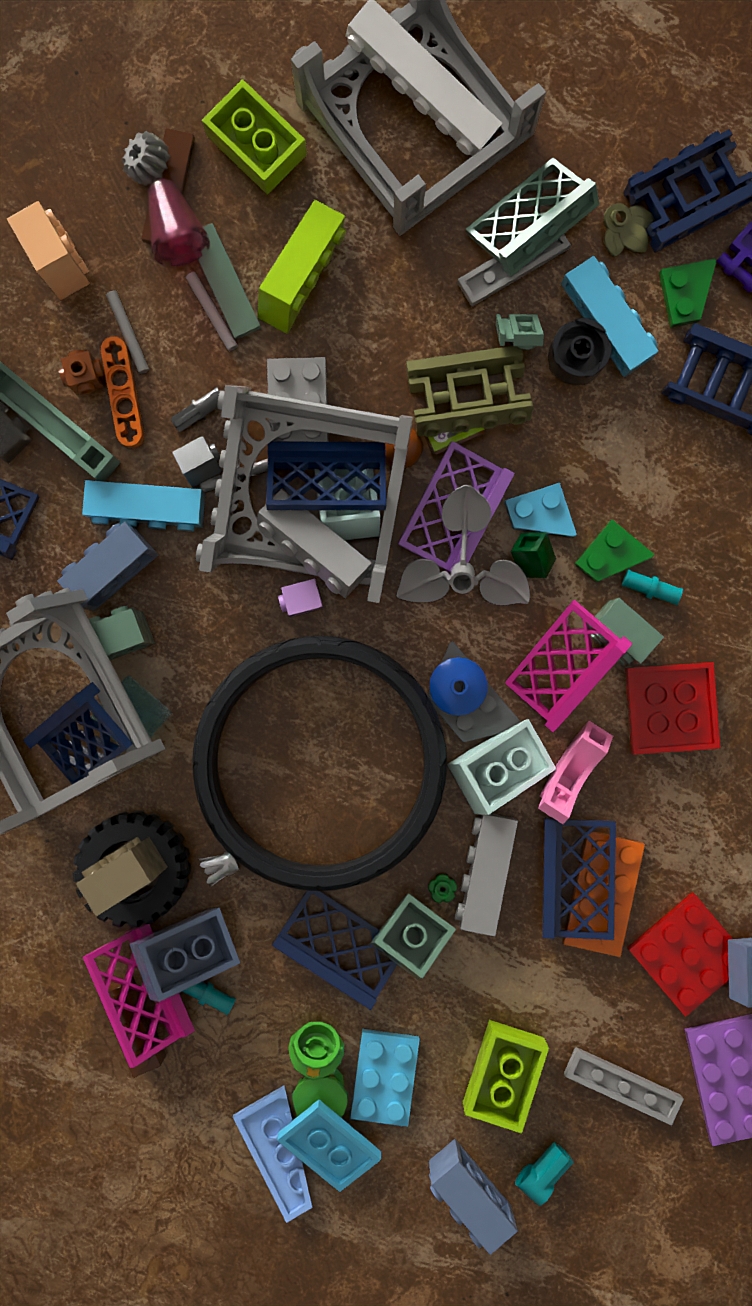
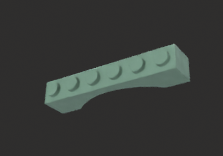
(56, 426)

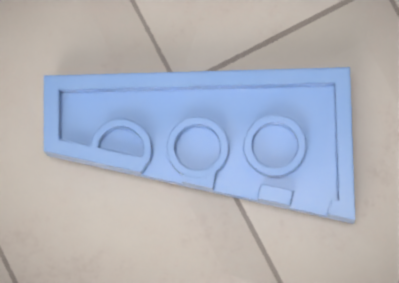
(279, 1167)

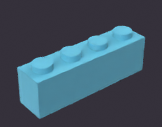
(605, 303)
(143, 504)

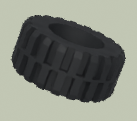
(170, 883)

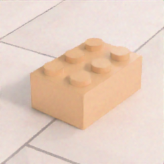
(50, 249)

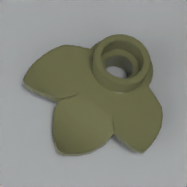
(629, 232)

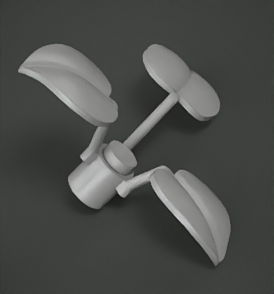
(502, 585)

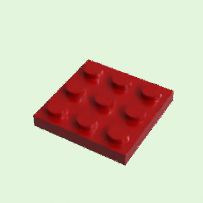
(672, 708)
(685, 954)

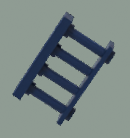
(726, 351)

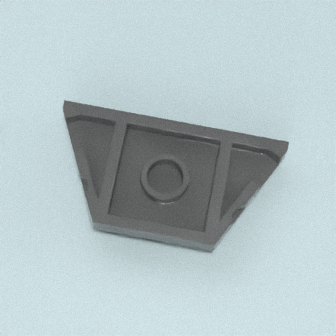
(487, 720)

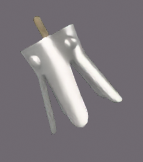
(220, 865)

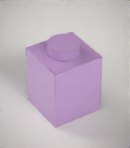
(300, 598)

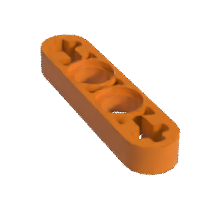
(120, 393)

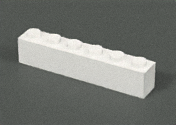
(421, 78)

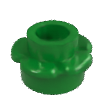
(442, 881)

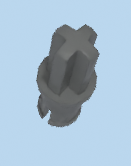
(196, 410)

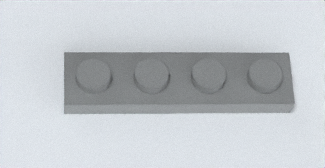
(491, 277)
(623, 1086)

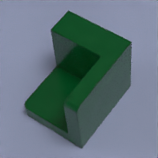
(534, 554)

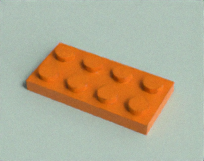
(627, 866)

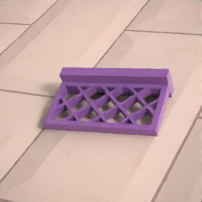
(493, 492)

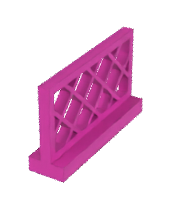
(589, 676)
(171, 1009)

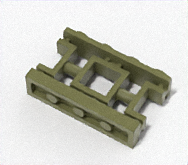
(467, 370)

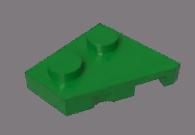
(686, 291)
(611, 553)

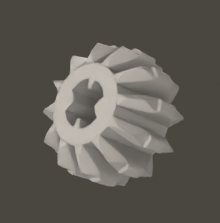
(145, 158)

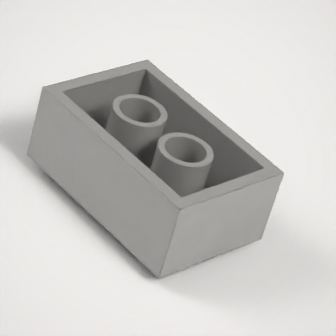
(299, 380)

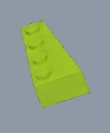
(299, 266)

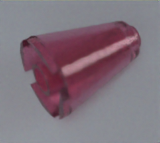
(174, 226)

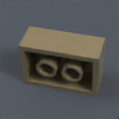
(121, 874)

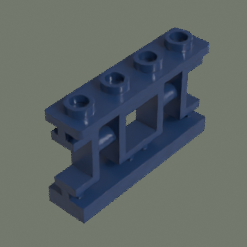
(702, 210)

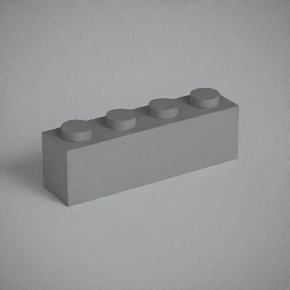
(314, 546)
(487, 873)

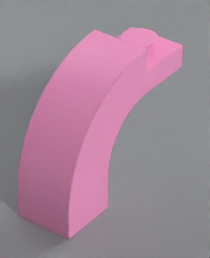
(572, 770)

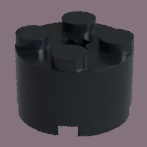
(595, 353)

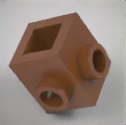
(88, 378)

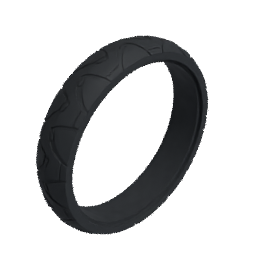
(256, 857)

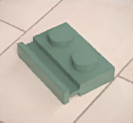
(520, 329)

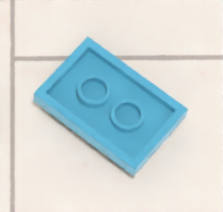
(385, 1077)
(329, 1145)

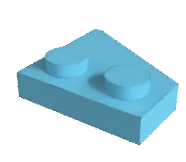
(541, 512)

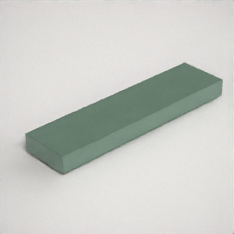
(227, 287)

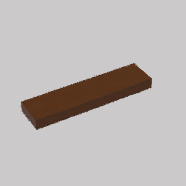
(180, 150)

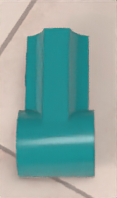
(539, 1179)

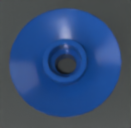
(443, 681)

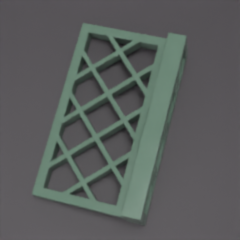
(546, 226)

